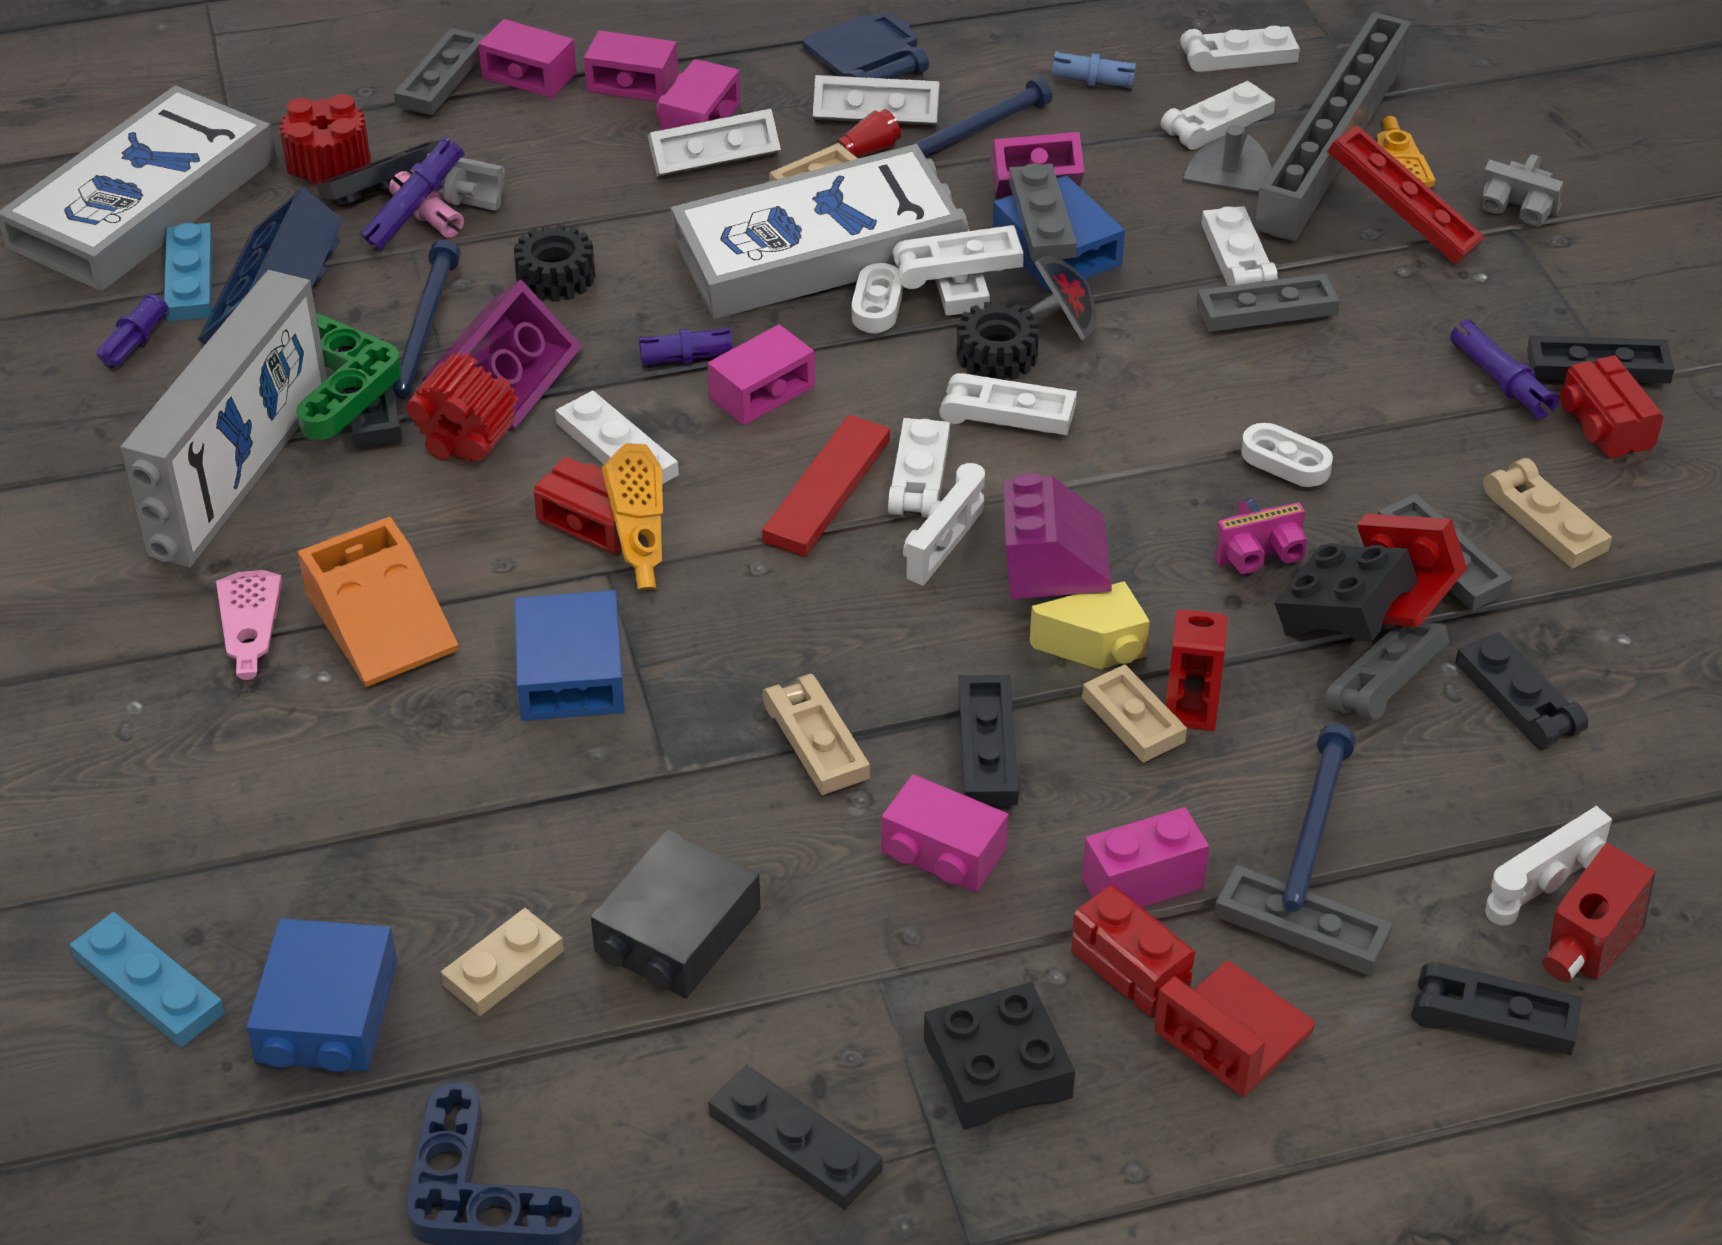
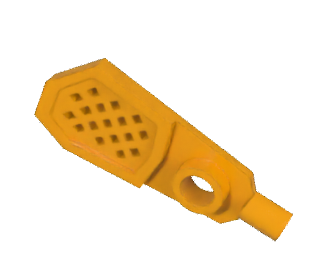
(1403, 148)
(636, 501)

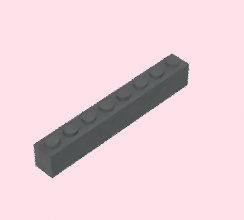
(1347, 100)

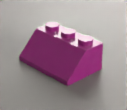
(518, 341)
(1053, 540)

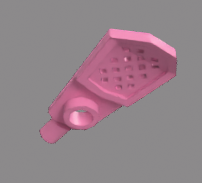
(248, 612)

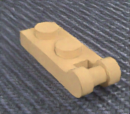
(1547, 513)
(817, 734)

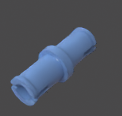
(1093, 70)

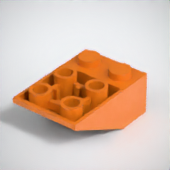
(376, 601)

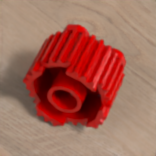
(324, 137)
(462, 409)

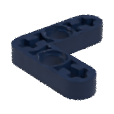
(454, 1187)

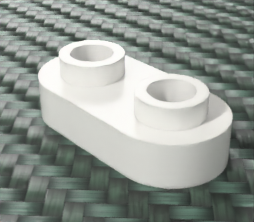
(877, 298)
(1287, 454)

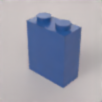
(1096, 232)
(568, 655)
(322, 995)

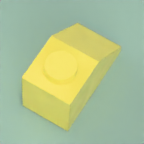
(1092, 628)

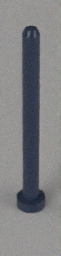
(1037, 93)
(444, 257)
(1335, 744)

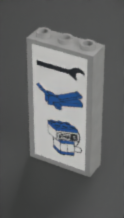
(125, 189)
(810, 228)
(224, 419)

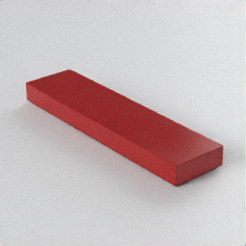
(1406, 194)
(826, 485)

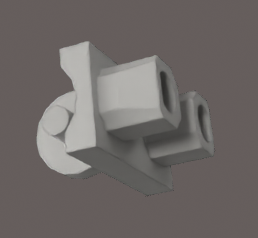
(474, 184)
(1522, 186)

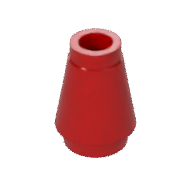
(872, 134)

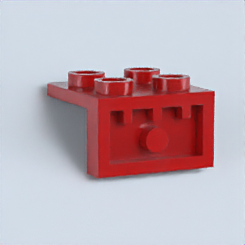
(1434, 556)
(1231, 1025)

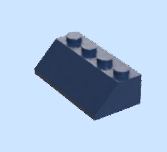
(288, 241)

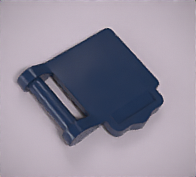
(866, 44)

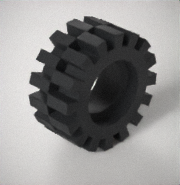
(555, 262)
(979, 336)

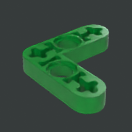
(369, 366)

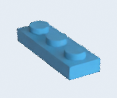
(189, 271)
(147, 979)

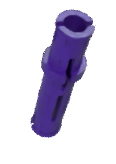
(424, 179)
(1515, 378)

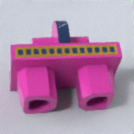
(1258, 533)

